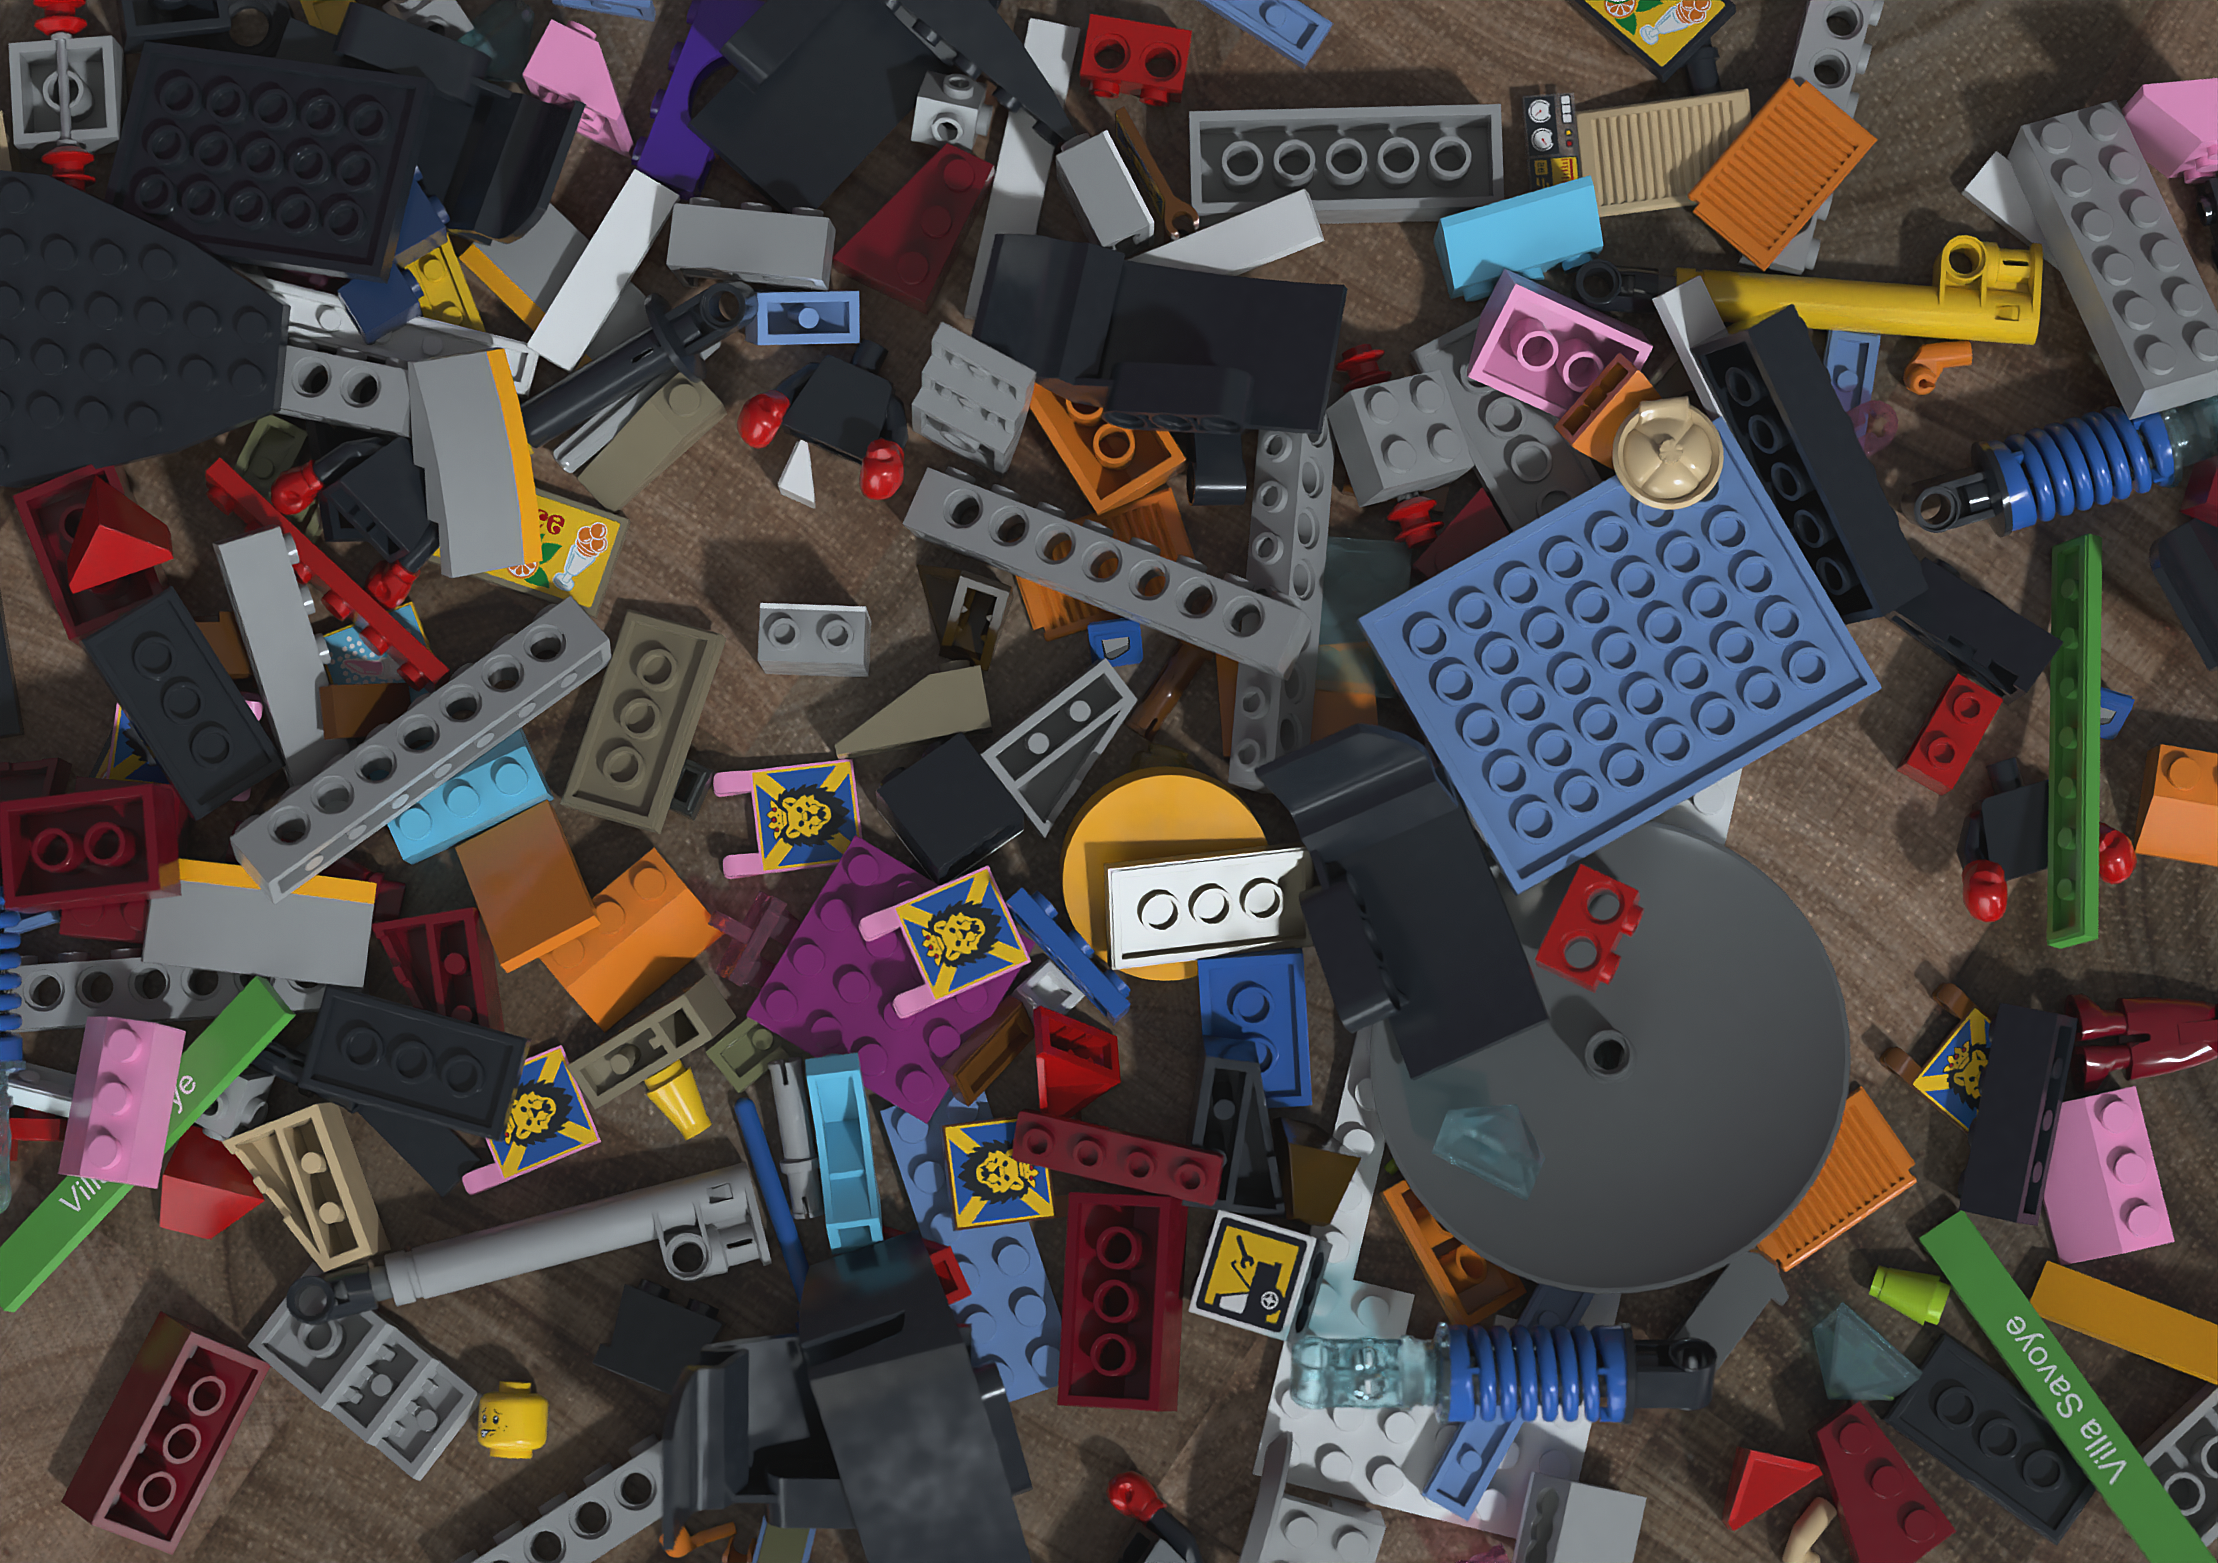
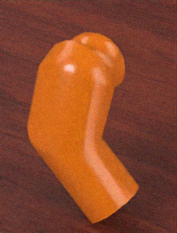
(1930, 362)

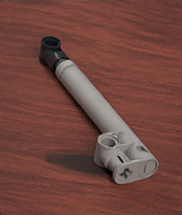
(699, 1209)

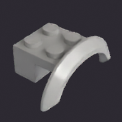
(1302, 1530)

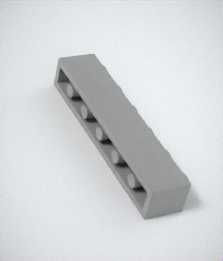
(281, 647)

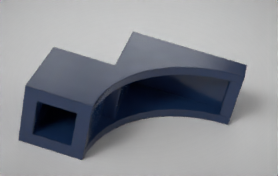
(388, 307)

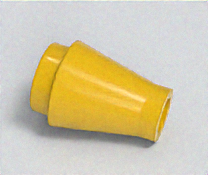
(678, 1098)

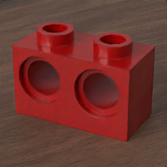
(1138, 45)
(1949, 734)
(1576, 924)

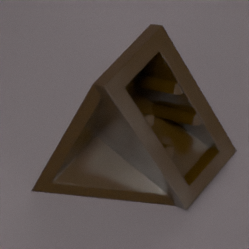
(966, 612)
(1312, 1171)

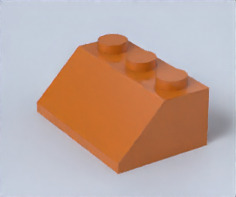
(1104, 459)
(2179, 806)
(645, 938)

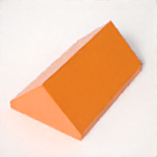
(1460, 1278)

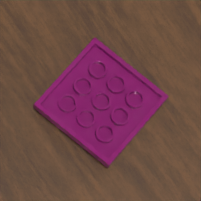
(839, 990)

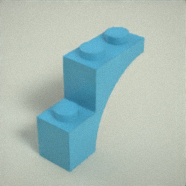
(845, 1152)

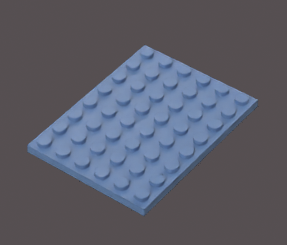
(1616, 663)

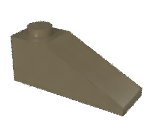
(651, 441)
(928, 711)
(652, 1042)

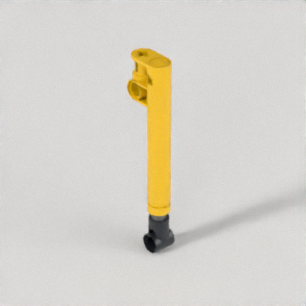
(1989, 304)

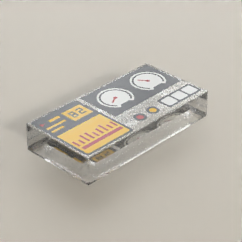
(1550, 140)

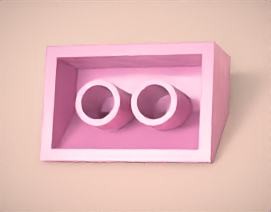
(571, 68)
(2177, 127)
(1547, 344)
(122, 1101)
(2104, 1180)

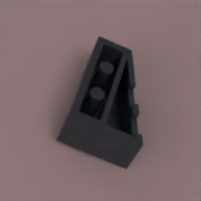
(1976, 633)
(1233, 1119)

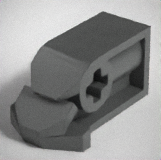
(1733, 1302)

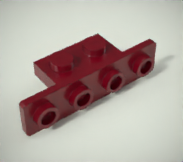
(1117, 1157)

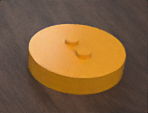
(1147, 817)

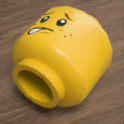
(512, 1420)

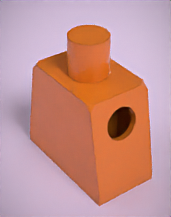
(1603, 407)

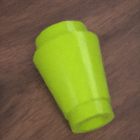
(1911, 1293)

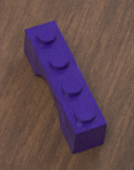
(672, 151)

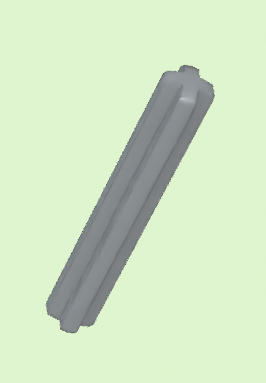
(608, 422)

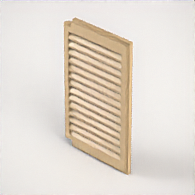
(1657, 149)

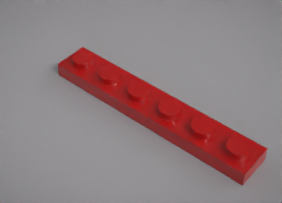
(341, 594)

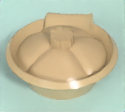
(1668, 453)

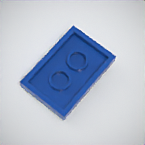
(1070, 954)
(1262, 1001)

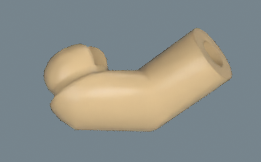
(1807, 1531)

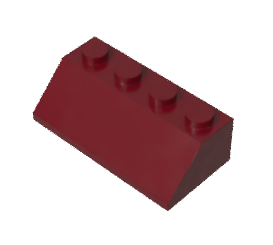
(1122, 1302)
(165, 1434)

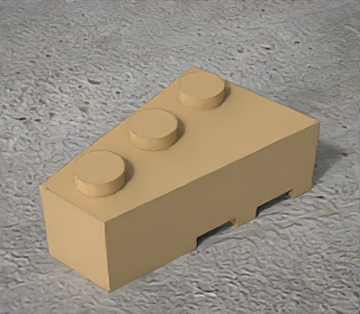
(316, 1184)

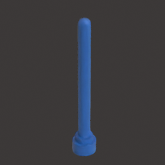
(773, 1194)

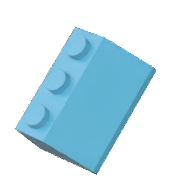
(1519, 234)
(472, 801)

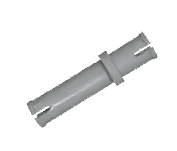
(799, 1159)

